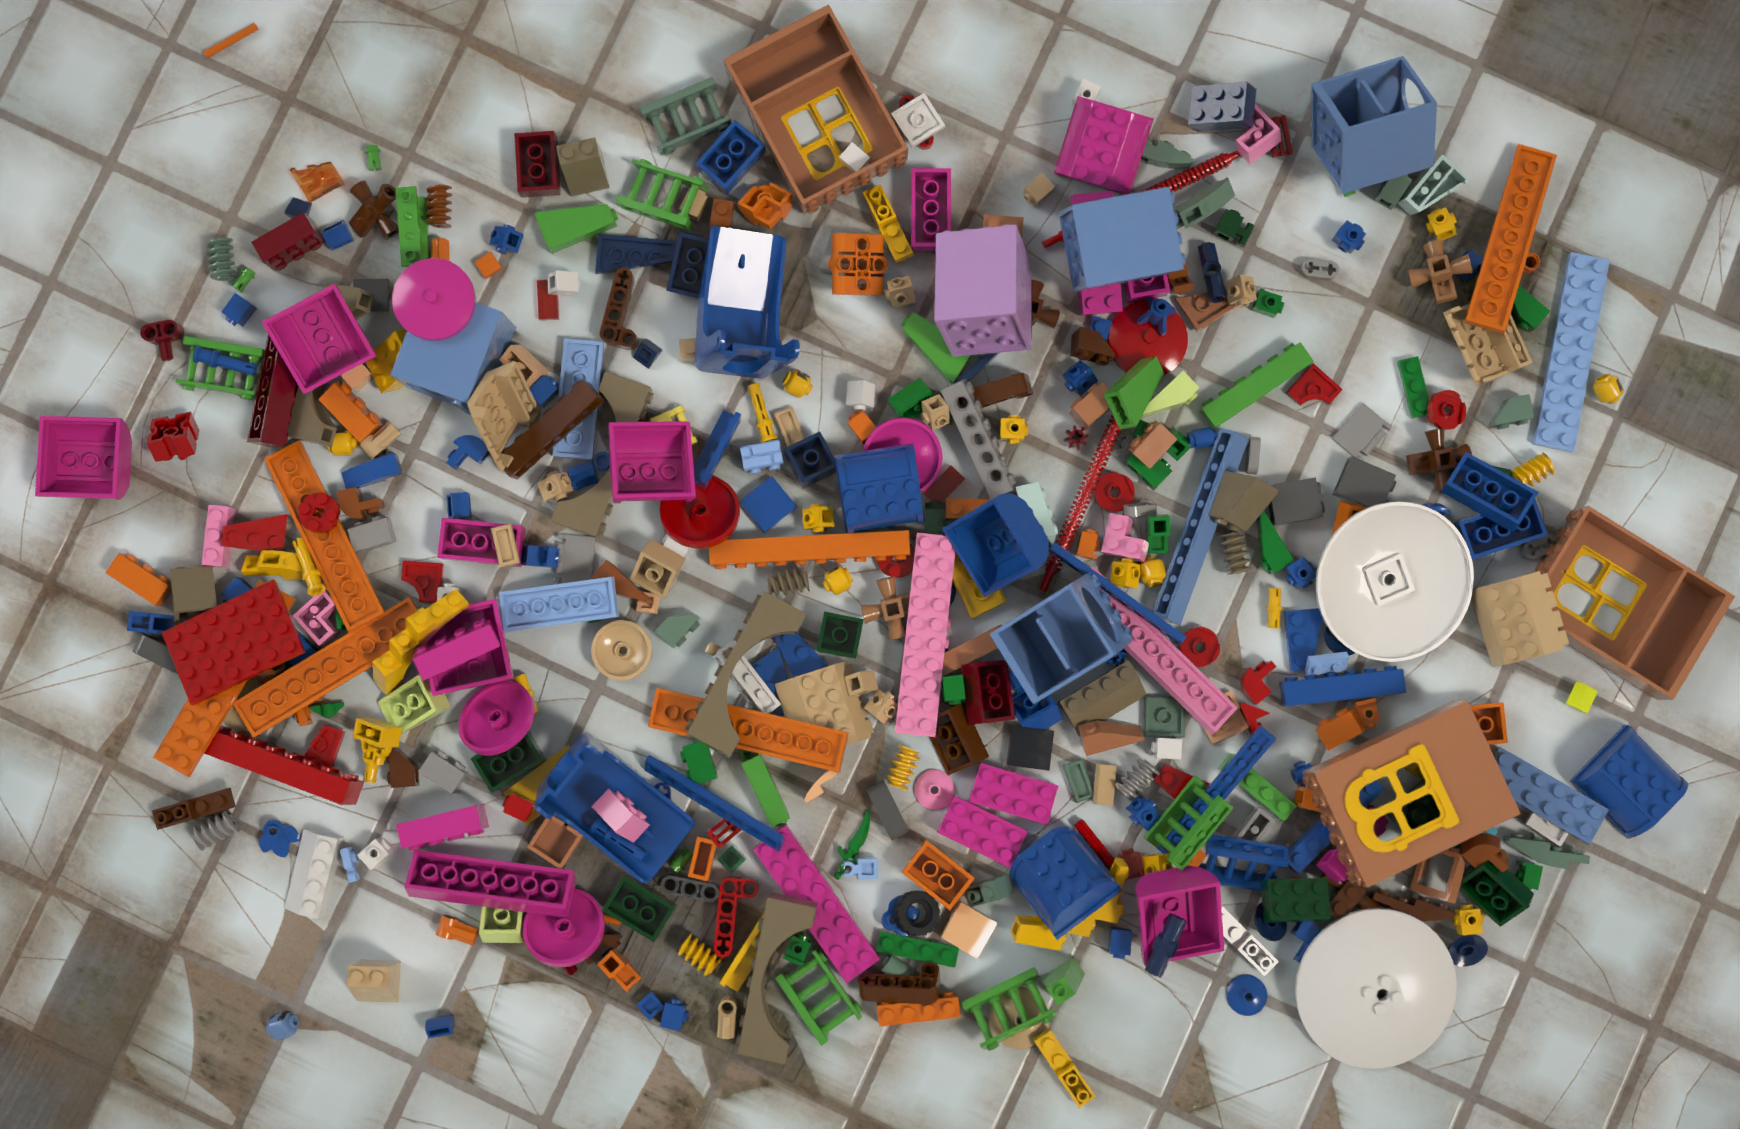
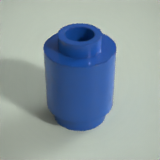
(1202, 437)

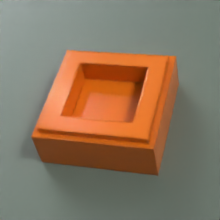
(488, 265)

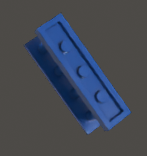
(1246, 850)

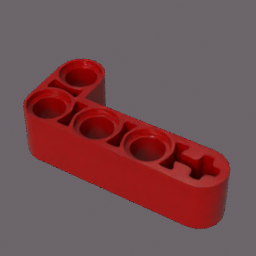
(730, 917)

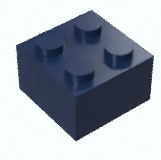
(810, 460)

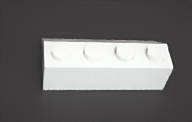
(313, 874)

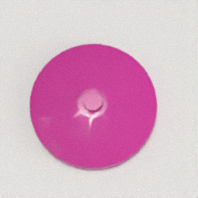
(434, 299)
(906, 431)
(496, 718)
(565, 940)

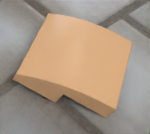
(1233, 725)
(817, 788)
(968, 929)

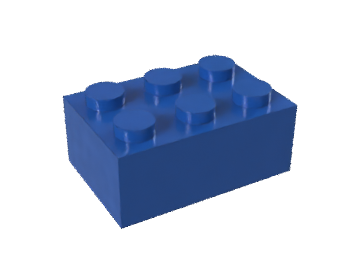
(730, 157)

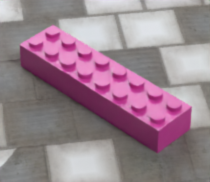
(490, 883)
(833, 923)

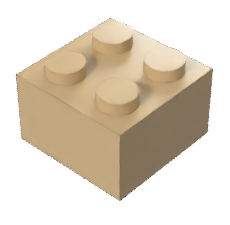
(657, 569)

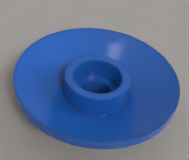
(1236, 995)

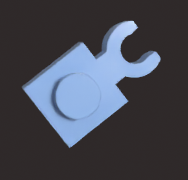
(350, 860)
(865, 868)

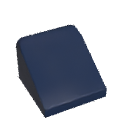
(297, 207)
(647, 353)

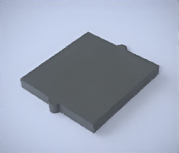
(379, 288)

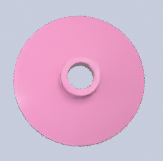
(926, 782)

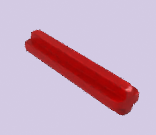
(1095, 843)

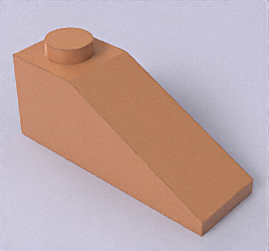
(1104, 736)

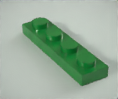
(917, 949)

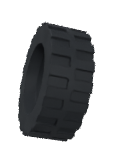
(901, 913)

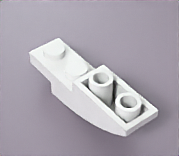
(1246, 944)

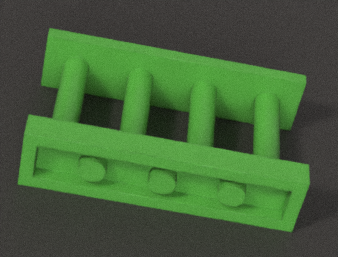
(663, 214)
(412, 226)
(235, 351)
(1199, 832)
(993, 996)
(798, 997)

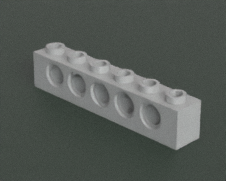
(976, 449)

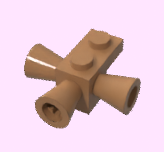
(1440, 271)
(892, 607)

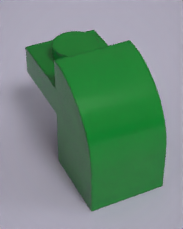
(1157, 532)

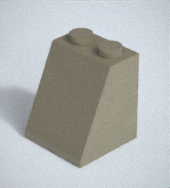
(583, 166)
(1240, 500)
(192, 592)

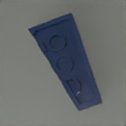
(631, 252)

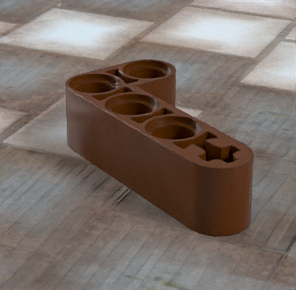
(620, 307)
(1000, 390)
(902, 988)

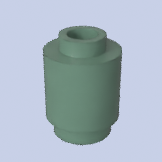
(893, 966)

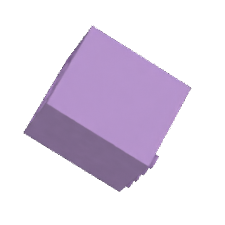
(983, 290)

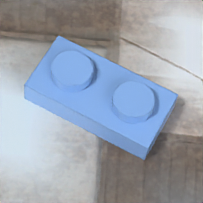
(1326, 663)

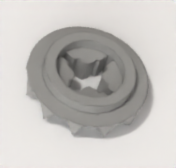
(1124, 444)

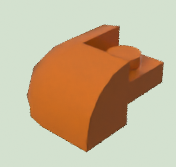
(766, 205)

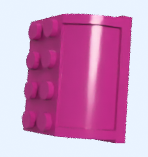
(1103, 145)
(319, 338)
(83, 457)
(651, 461)
(481, 670)
(1185, 893)

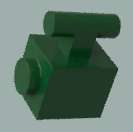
(1230, 226)

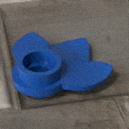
(280, 840)
(913, 914)

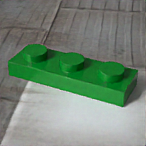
(1414, 386)

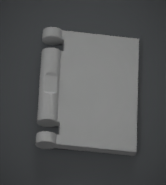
(1361, 432)
(575, 558)

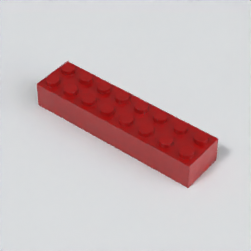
(285, 766)

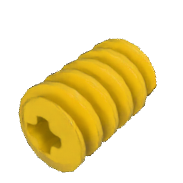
(1533, 470)
(903, 767)
(699, 955)

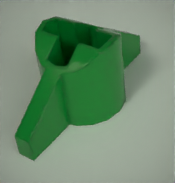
(327, 710)

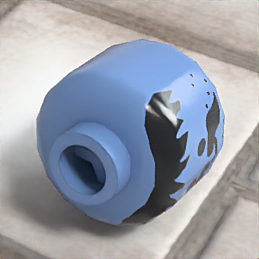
(282, 1025)

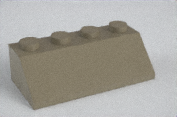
(1103, 696)

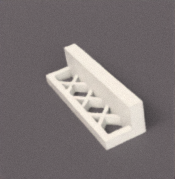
(749, 683)

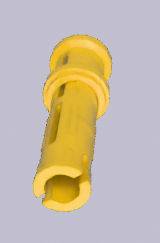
(764, 422)
(310, 573)

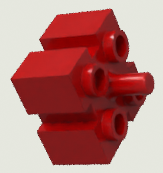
(173, 437)

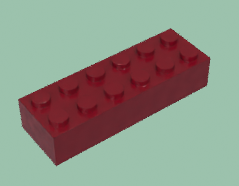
(272, 400)

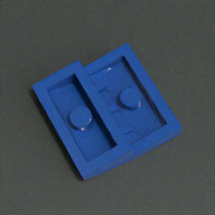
(768, 504)

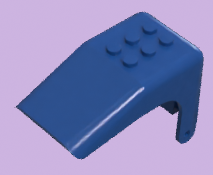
(742, 305)
(584, 777)

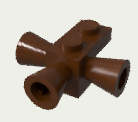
(374, 210)
(1046, 316)
(1437, 459)
(1346, 897)

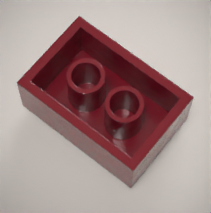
(537, 164)
(288, 242)
(987, 692)

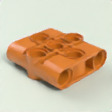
(868, 245)

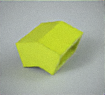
(1581, 697)

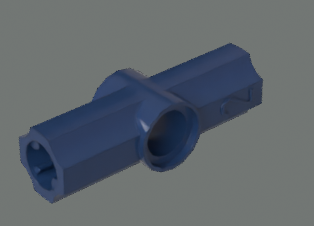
(1213, 282)
(1165, 945)

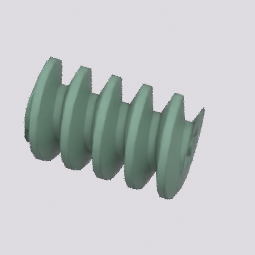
(220, 259)

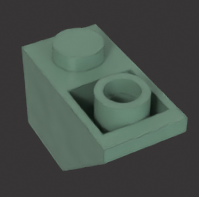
(1392, 191)
(1513, 410)
(676, 628)
(989, 890)

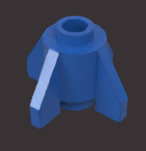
(1157, 314)

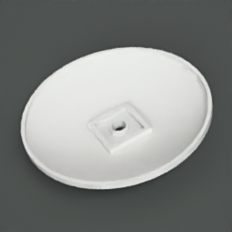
(1427, 590)
(1351, 964)

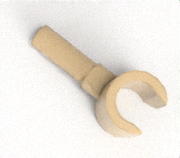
(712, 648)

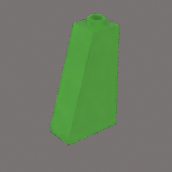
(573, 225)
(932, 345)
(1134, 391)
(764, 787)
(1064, 980)

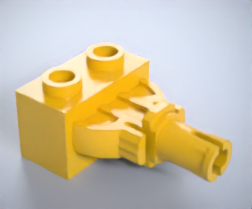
(377, 742)

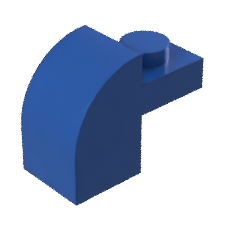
(470, 446)
(540, 556)
(1306, 932)

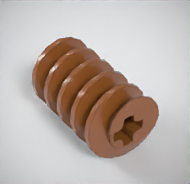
(437, 206)

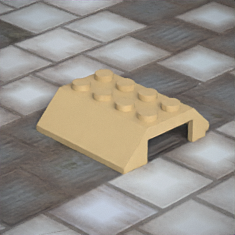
(1486, 351)
(500, 406)
(1519, 619)
(824, 701)

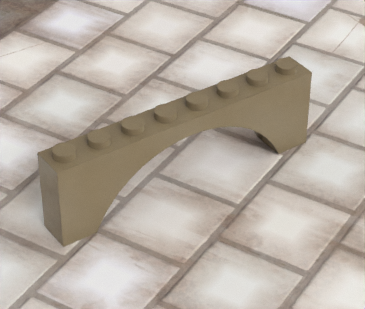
(309, 416)
(590, 509)
(712, 722)
(760, 1033)

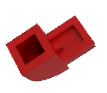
(1252, 683)

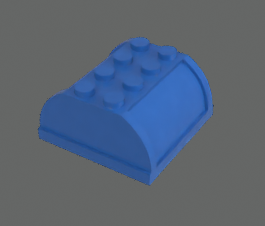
(879, 488)
(999, 542)
(1630, 783)
(1062, 879)

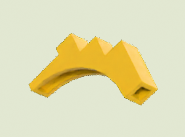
(420, 627)
(1034, 932)

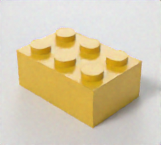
(383, 363)

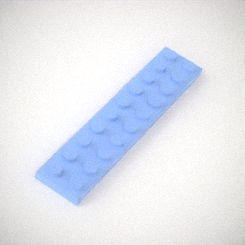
(1571, 352)

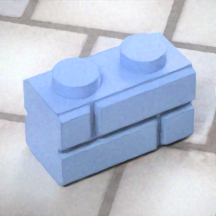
(762, 456)

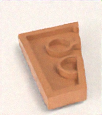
(1201, 311)

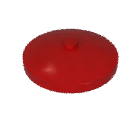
(1136, 342)
(706, 519)

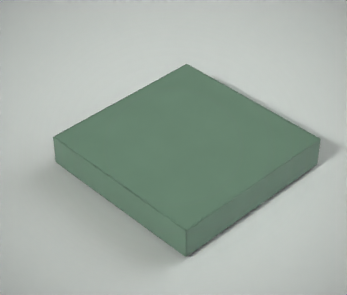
(1163, 717)

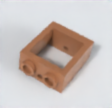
(1454, 881)

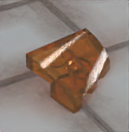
(317, 180)

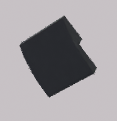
(1030, 748)

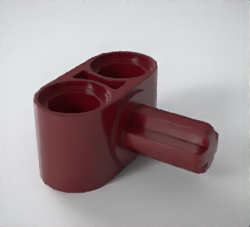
(162, 336)

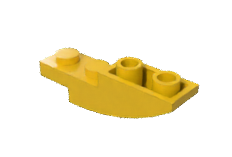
(887, 224)
(274, 564)
(1064, 1067)

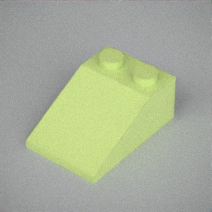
(1173, 396)
(412, 704)
(501, 925)

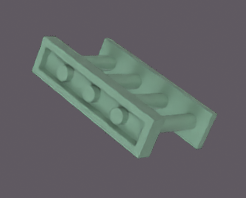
(670, 104)

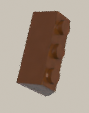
(956, 741)

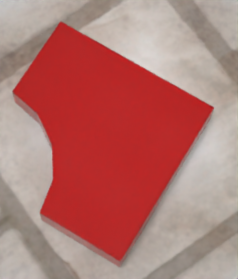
(1314, 386)
(425, 578)

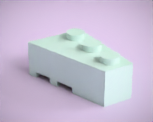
(1432, 185)
(1036, 499)

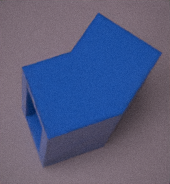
(337, 235)
(1476, 262)
(583, 475)
(459, 505)
(440, 1026)

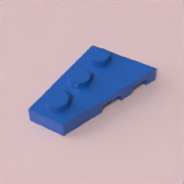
(1302, 635)
(799, 655)
(771, 672)

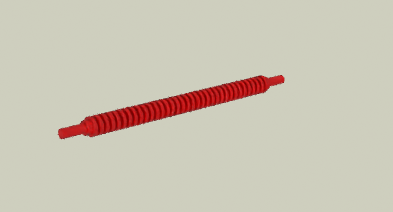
(1178, 181)
(1051, 568)

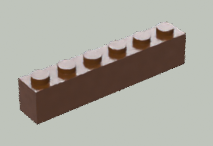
(552, 428)

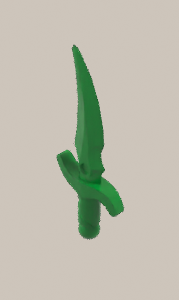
(854, 846)

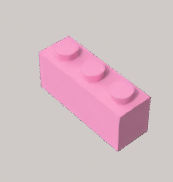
(213, 553)

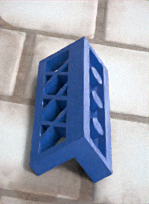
(715, 447)

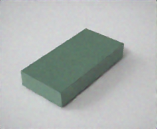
(1078, 780)

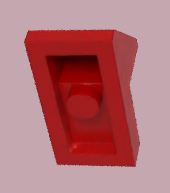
(1251, 714)

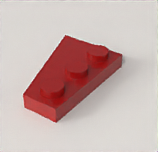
(256, 534)
(326, 745)
(1173, 780)

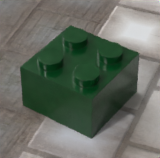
(840, 635)

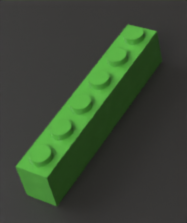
(1256, 385)

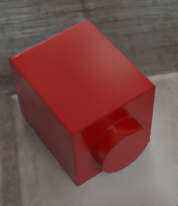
(518, 806)

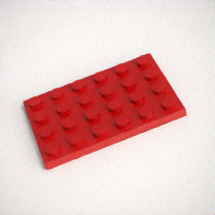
(233, 642)

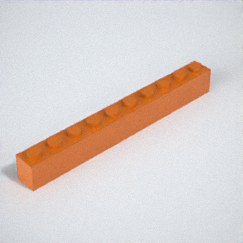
(811, 548)

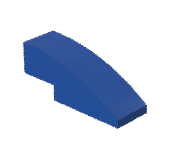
(372, 471)
(149, 622)

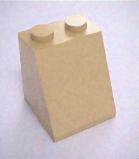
(374, 980)

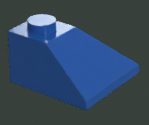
(1038, 715)

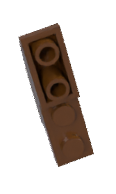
(193, 808)
(1418, 908)

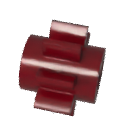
(1079, 433)

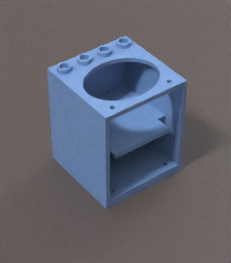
(1367, 128)
(1122, 239)
(455, 365)
(1062, 637)

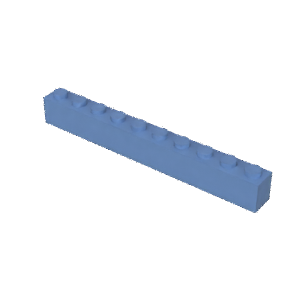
(1198, 529)

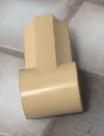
(376, 444)
(726, 1018)

